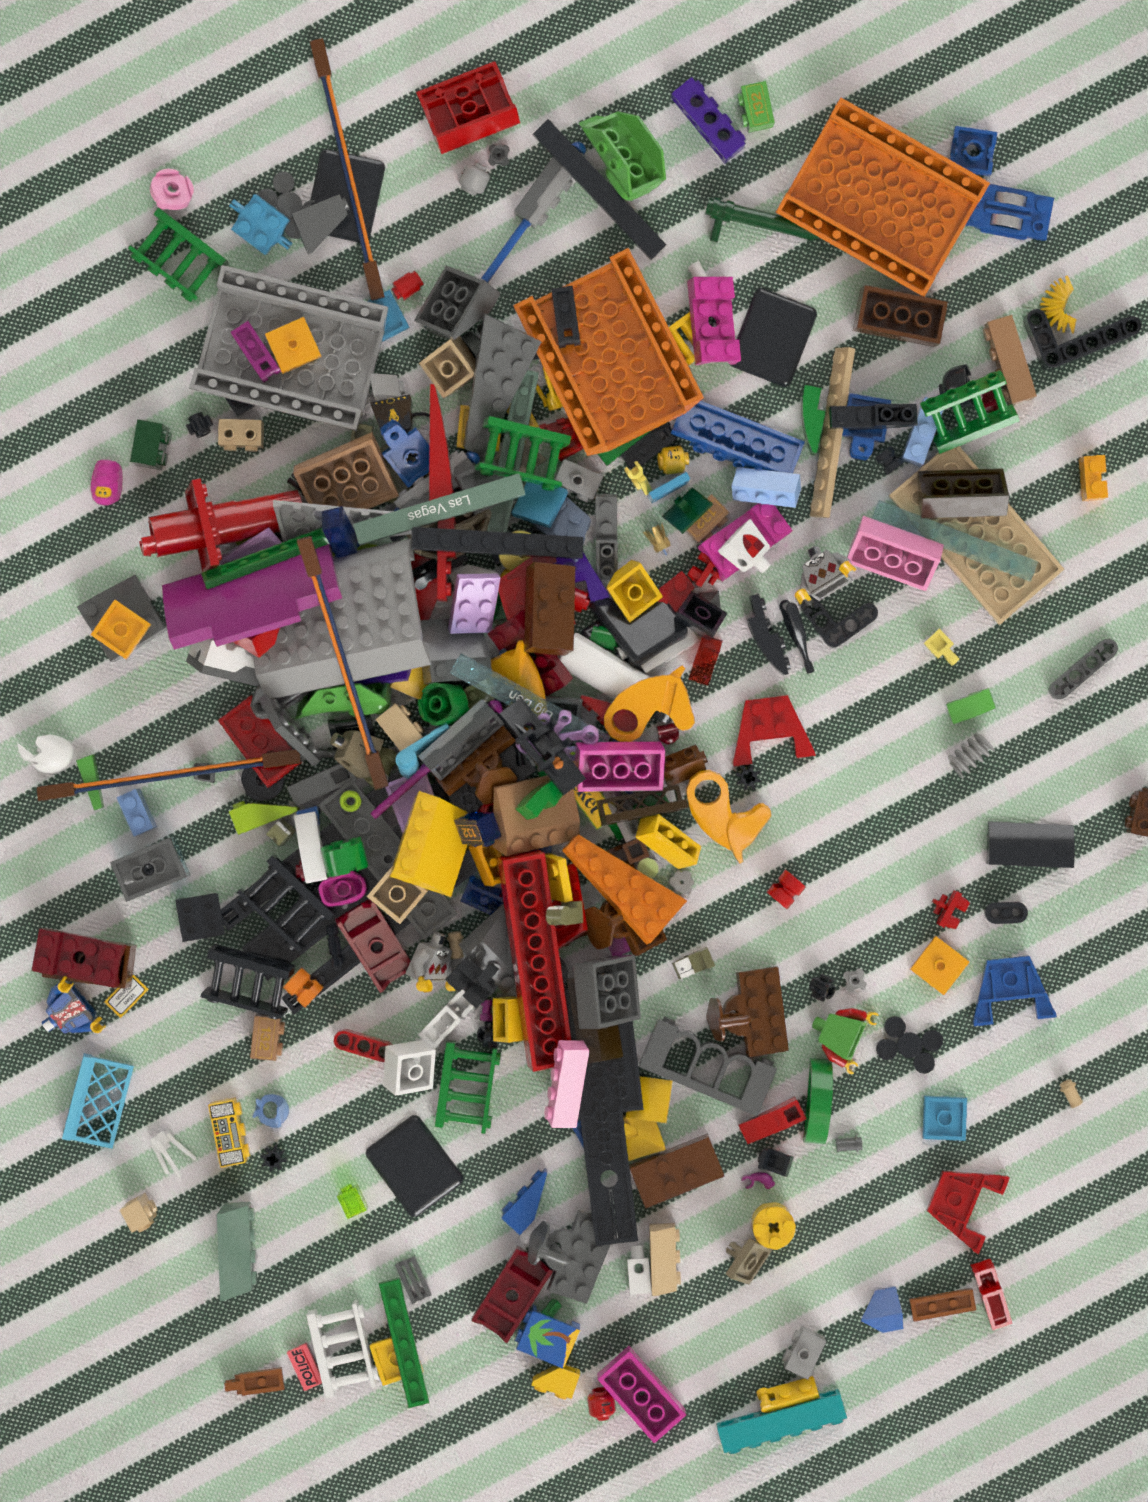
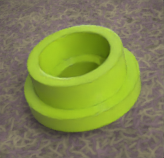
(343, 801)

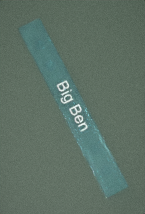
(510, 692)

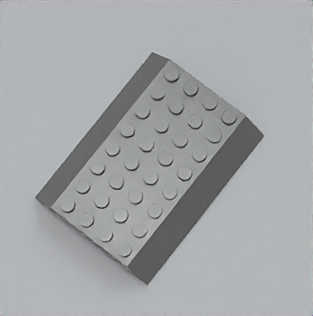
(323, 390)
(373, 619)

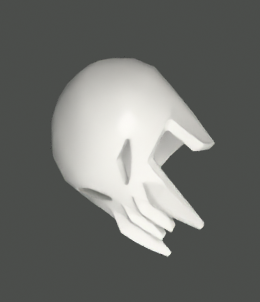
(53, 755)

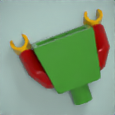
(842, 1034)

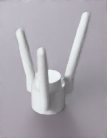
(160, 1144)

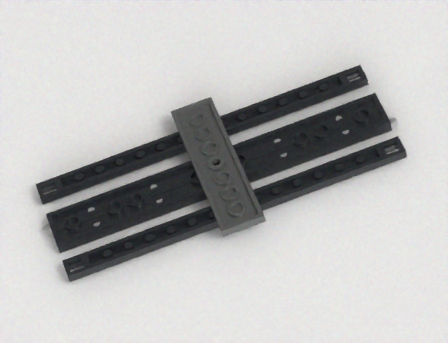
(381, 848)

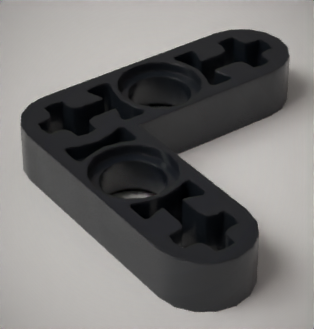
(831, 626)

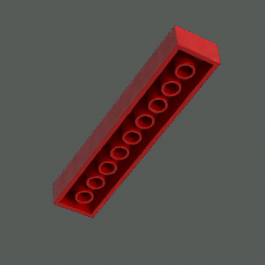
(534, 956)

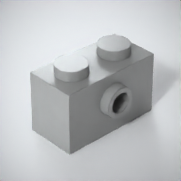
(579, 480)
(804, 1352)

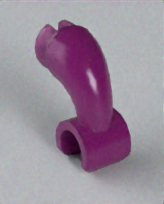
(765, 1178)

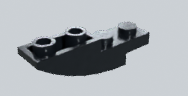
(873, 417)
(769, 645)

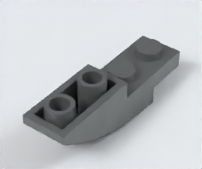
(606, 536)
(319, 784)

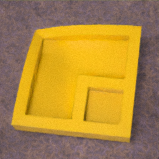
(558, 878)
(642, 1138)

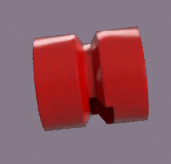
(786, 889)

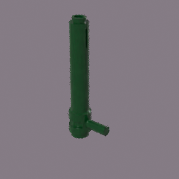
(729, 211)

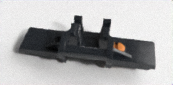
(543, 737)

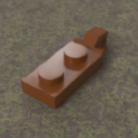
(256, 1382)

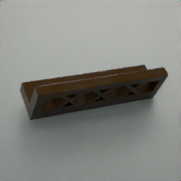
(625, 815)

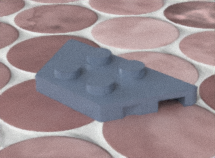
(568, 522)

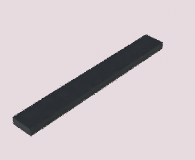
(599, 189)

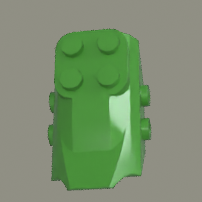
(628, 151)
(373, 699)

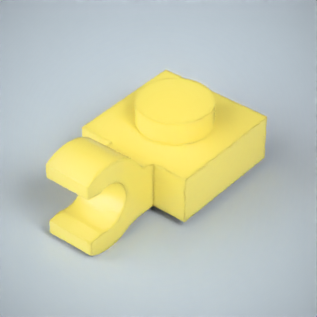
(638, 478)
(940, 645)

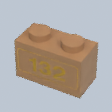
(708, 521)
(266, 1038)

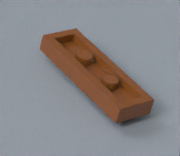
(942, 1304)

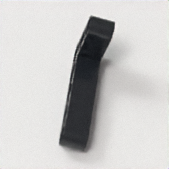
(1078, 343)

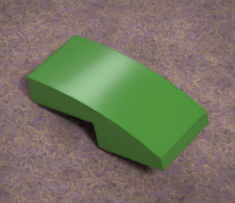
(971, 706)

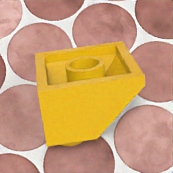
(633, 590)

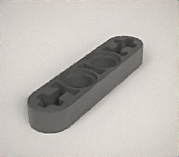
(1081, 666)

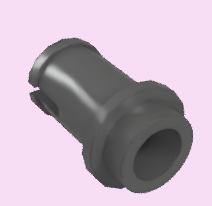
(849, 1144)

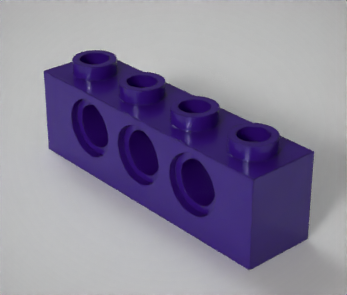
(723, 148)

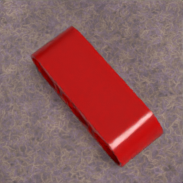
(353, 1045)

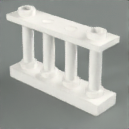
(326, 1362)

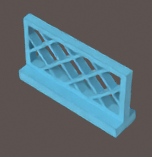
(79, 1096)

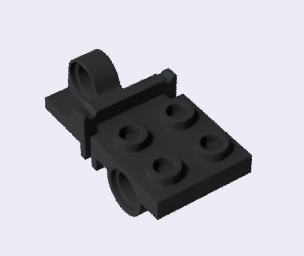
(478, 981)

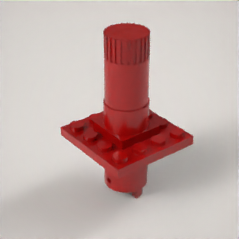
(208, 525)

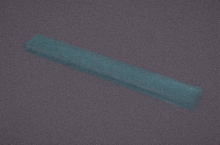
(957, 541)

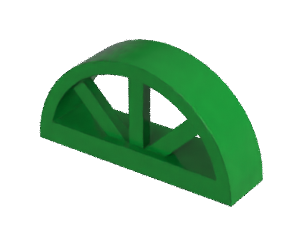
(818, 1101)

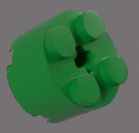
(443, 703)
(343, 857)

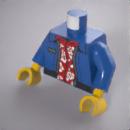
(70, 1010)

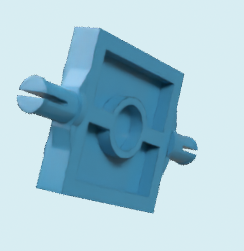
(260, 224)

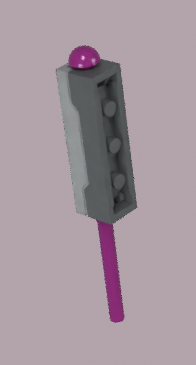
(452, 747)

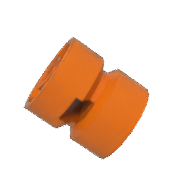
(296, 984)

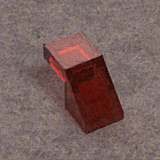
(705, 660)

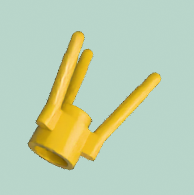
(552, 400)

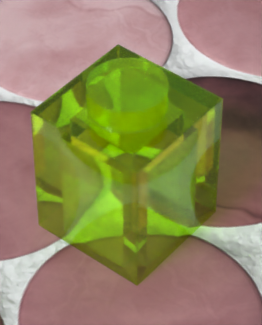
(352, 1200)

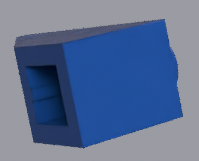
(524, 1208)

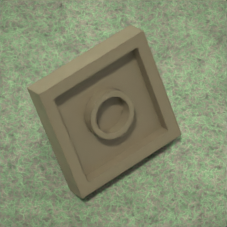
(747, 1260)

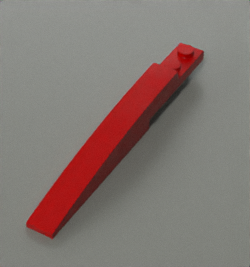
(440, 485)

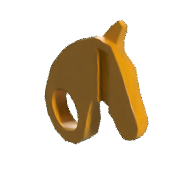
(520, 669)
(649, 695)
(715, 818)

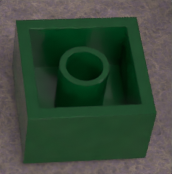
(150, 445)

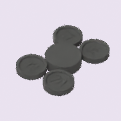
(287, 202)

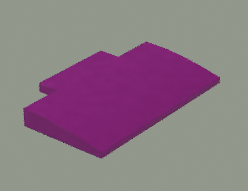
(246, 604)

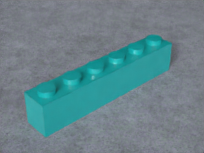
(760, 1427)

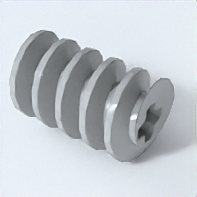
(970, 754)

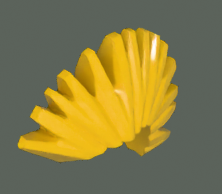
(1056, 306)

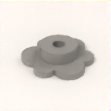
(678, 887)

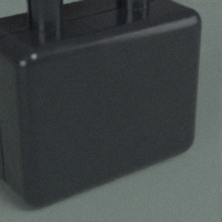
(331, 181)
(774, 336)
(643, 636)
(414, 1166)

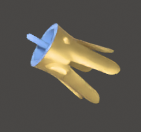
(660, 541)

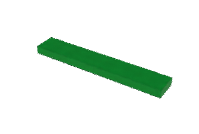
(260, 560)
(404, 1343)

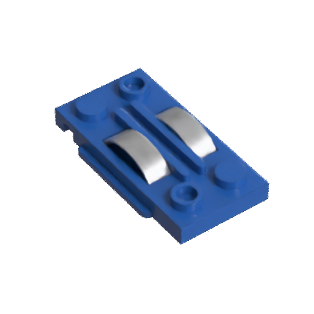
(1012, 213)

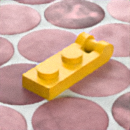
(787, 1394)

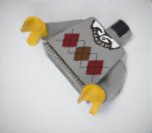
(823, 574)
(431, 964)

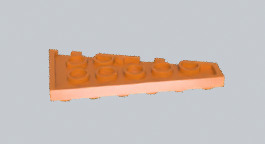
(634, 895)

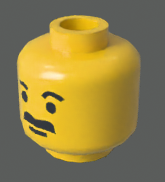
(673, 460)

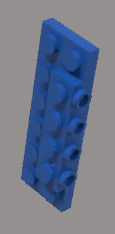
(737, 439)

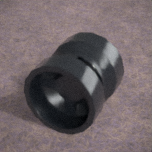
(889, 460)

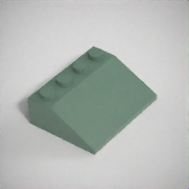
(236, 1249)

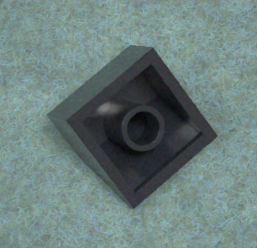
(700, 615)

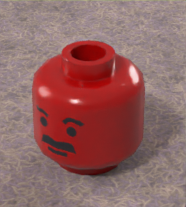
(601, 1404)

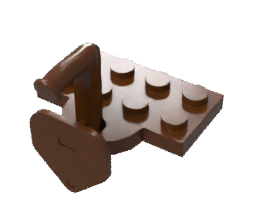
(483, 768)
(605, 928)
(757, 1014)

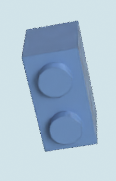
(136, 812)

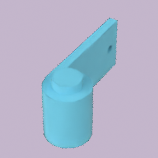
(407, 758)

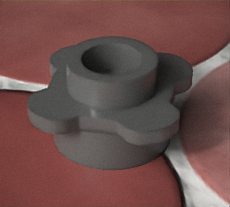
(498, 149)

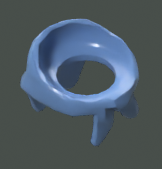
(282, 1110)

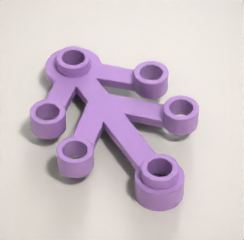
(576, 735)

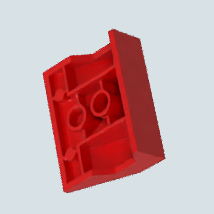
(468, 107)

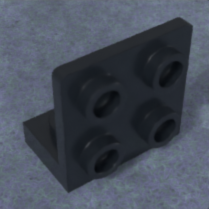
(200, 917)

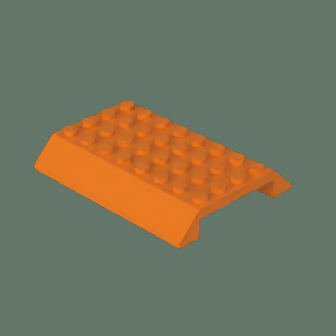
(882, 197)
(628, 363)

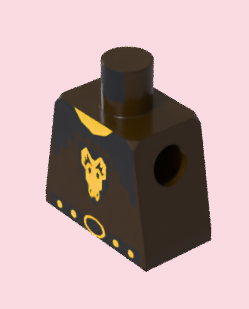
(394, 408)

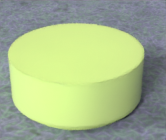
(648, 867)

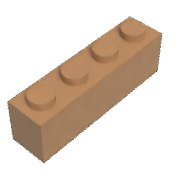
(1010, 359)

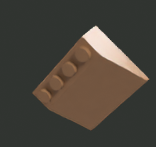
(347, 476)
(550, 828)

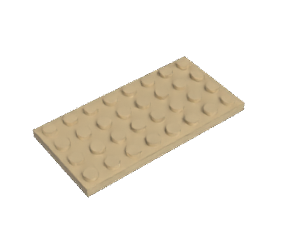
(994, 589)

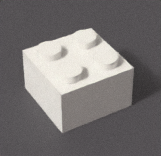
(409, 1067)

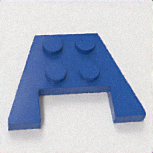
(1010, 980)

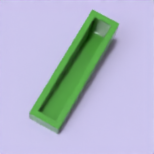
(89, 773)

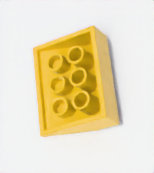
(430, 845)

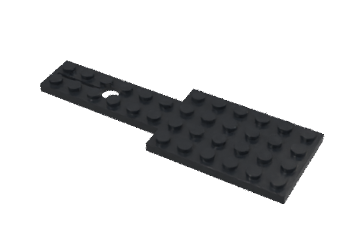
(608, 1092)

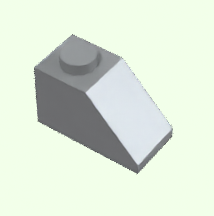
(386, 386)

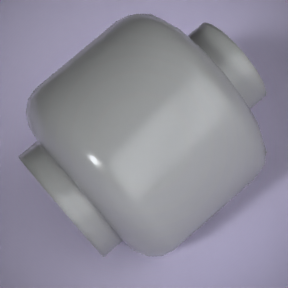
(474, 179)

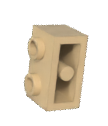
(241, 433)
(139, 1213)

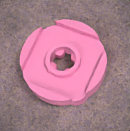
(171, 200)

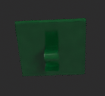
(687, 510)

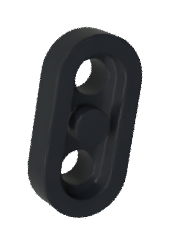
(1005, 912)

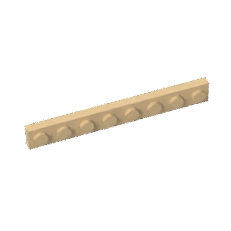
(831, 438)

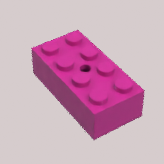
(620, 766)
(656, 1409)

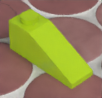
(253, 815)

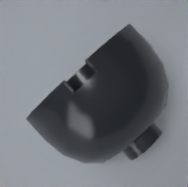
(955, 378)

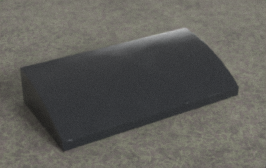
(1030, 844)

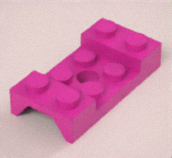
(713, 299)
(768, 522)

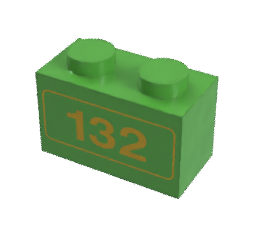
(756, 107)

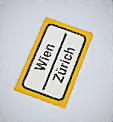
(123, 999)

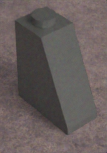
(319, 221)

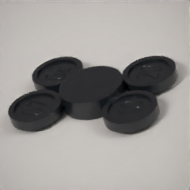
(909, 1044)

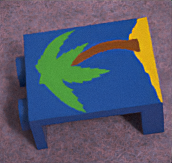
(546, 1337)

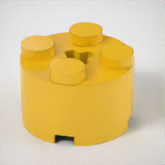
(775, 1237)

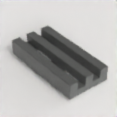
(421, 1296)

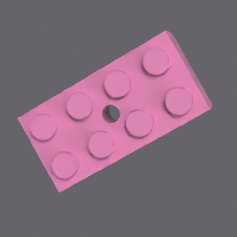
(895, 553)

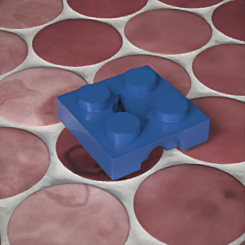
(983, 140)

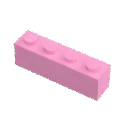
(567, 1083)

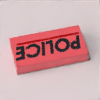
(305, 1366)

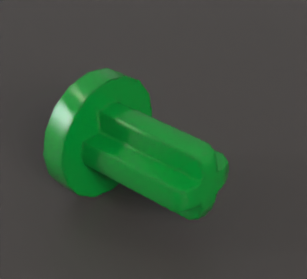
(551, 1308)

